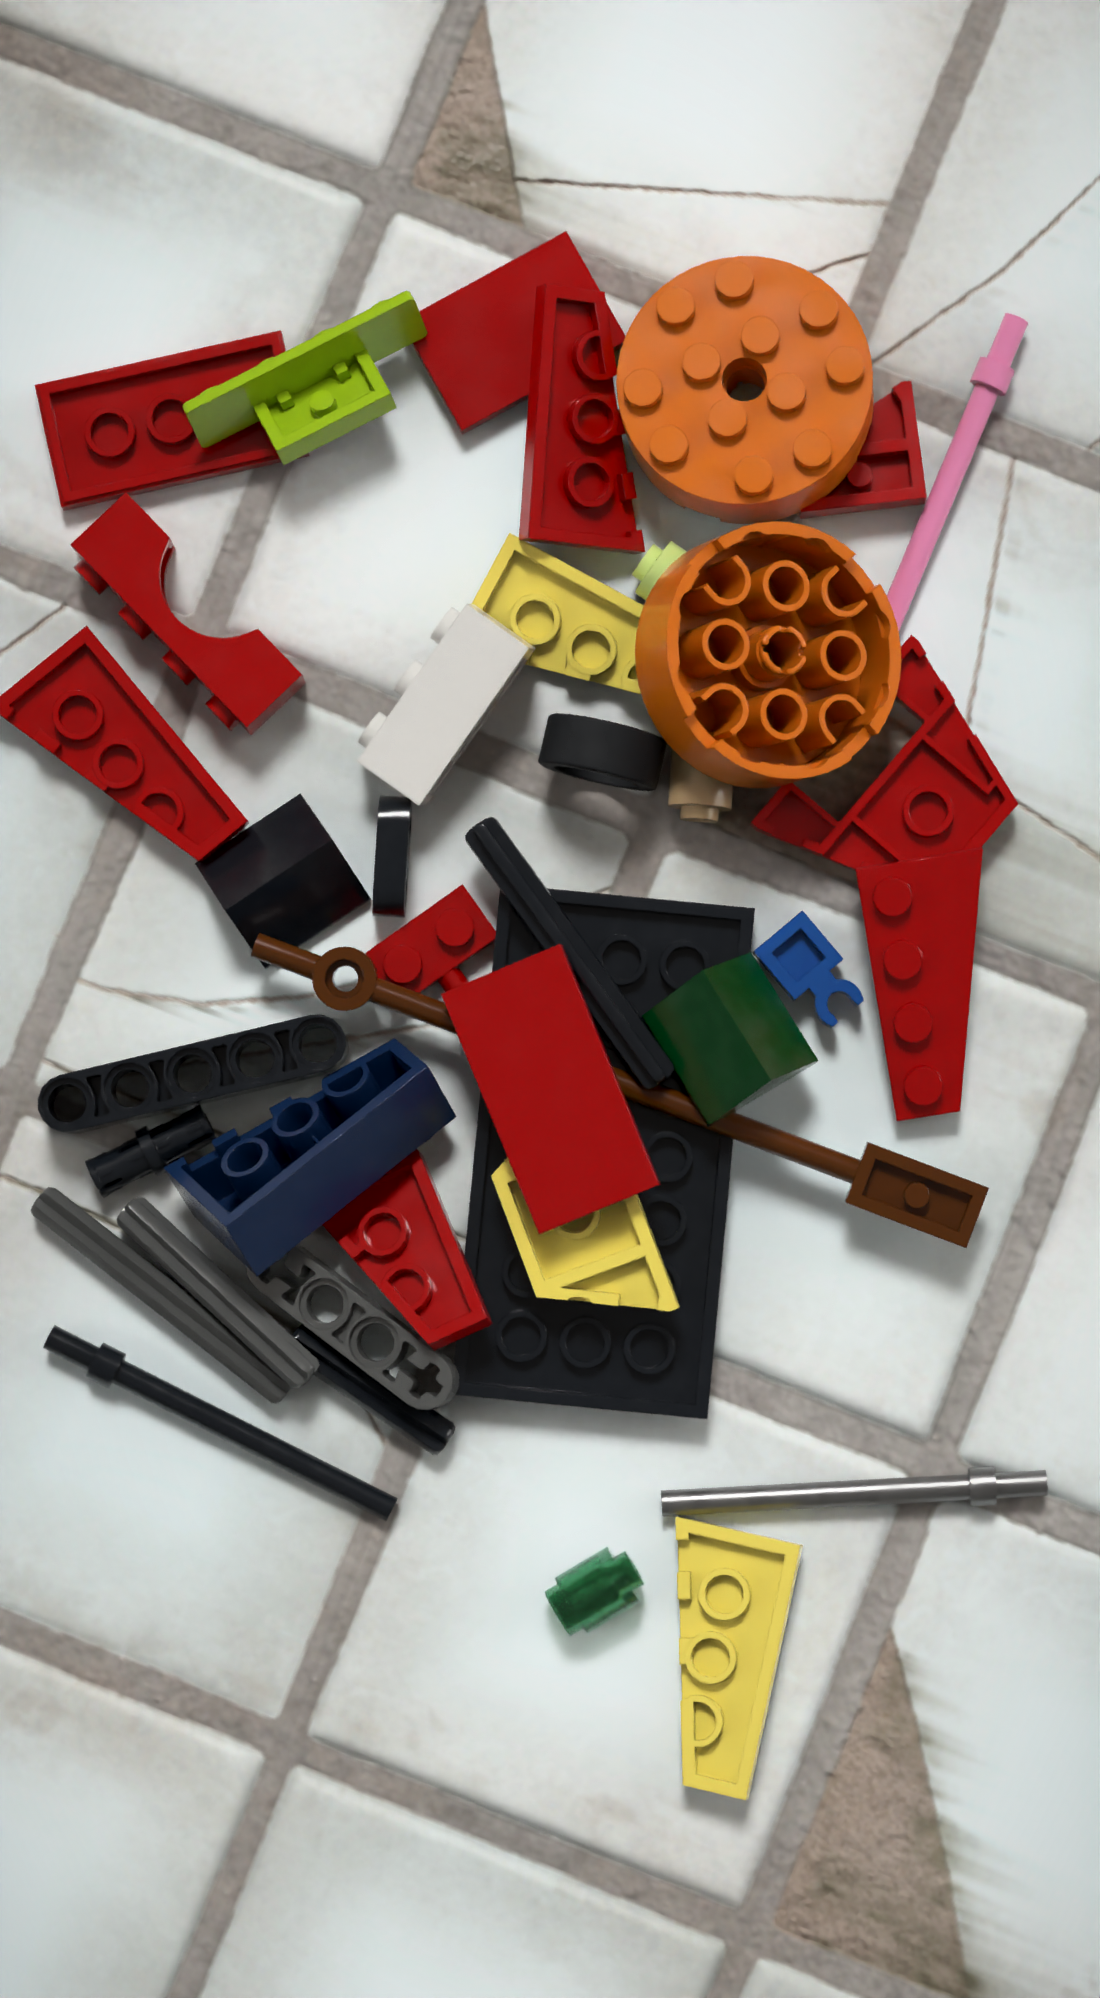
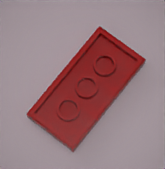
(129, 429)
(550, 1089)

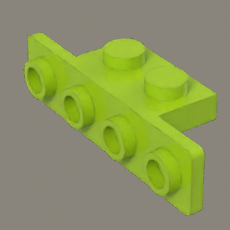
(314, 387)

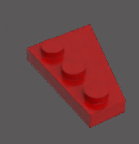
(412, 1253)

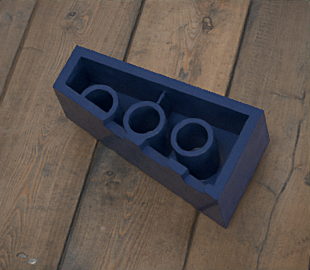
(313, 1156)

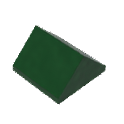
(728, 1037)

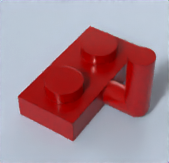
(434, 944)

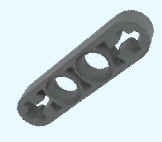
(347, 1330)

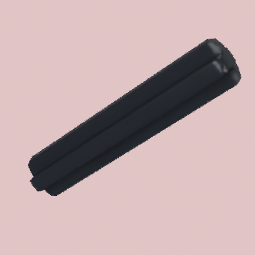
(421, 1426)

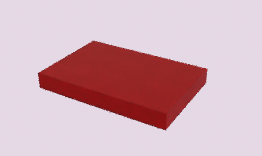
(484, 332)

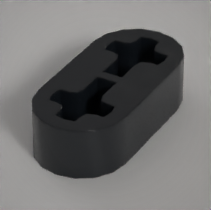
(392, 856)

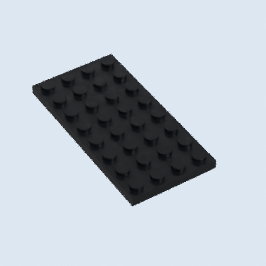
(585, 1349)

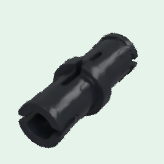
(151, 1151)

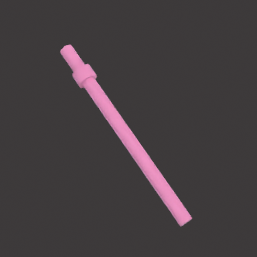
(990, 380)

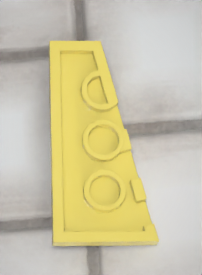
(564, 613)
(732, 1628)

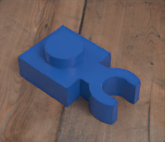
(802, 961)

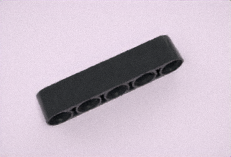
(162, 1074)

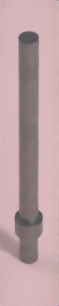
(978, 1486)

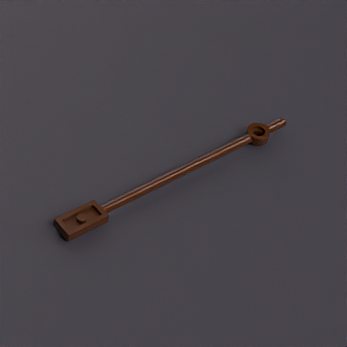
(879, 1180)

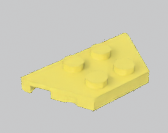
(593, 1259)

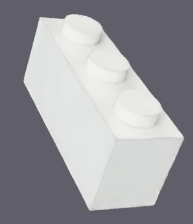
(443, 702)

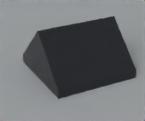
(283, 877)

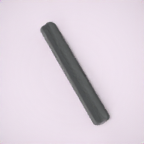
(218, 1292)

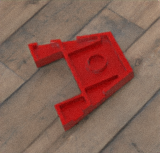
(926, 802)

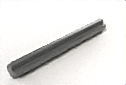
(156, 1291)

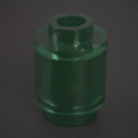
(595, 1591)

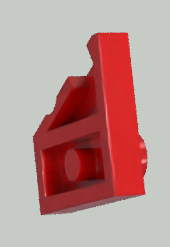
(888, 465)

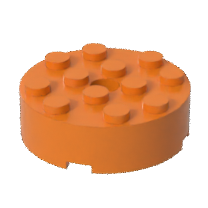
(760, 327)
(719, 691)

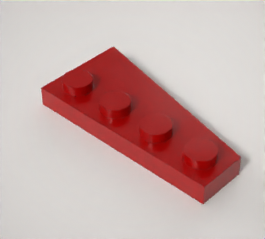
(574, 448)
(111, 734)
(921, 959)

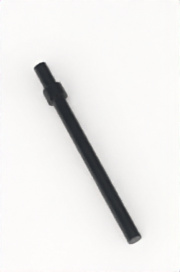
(108, 1366)

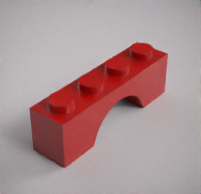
(241, 672)

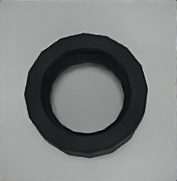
(602, 752)

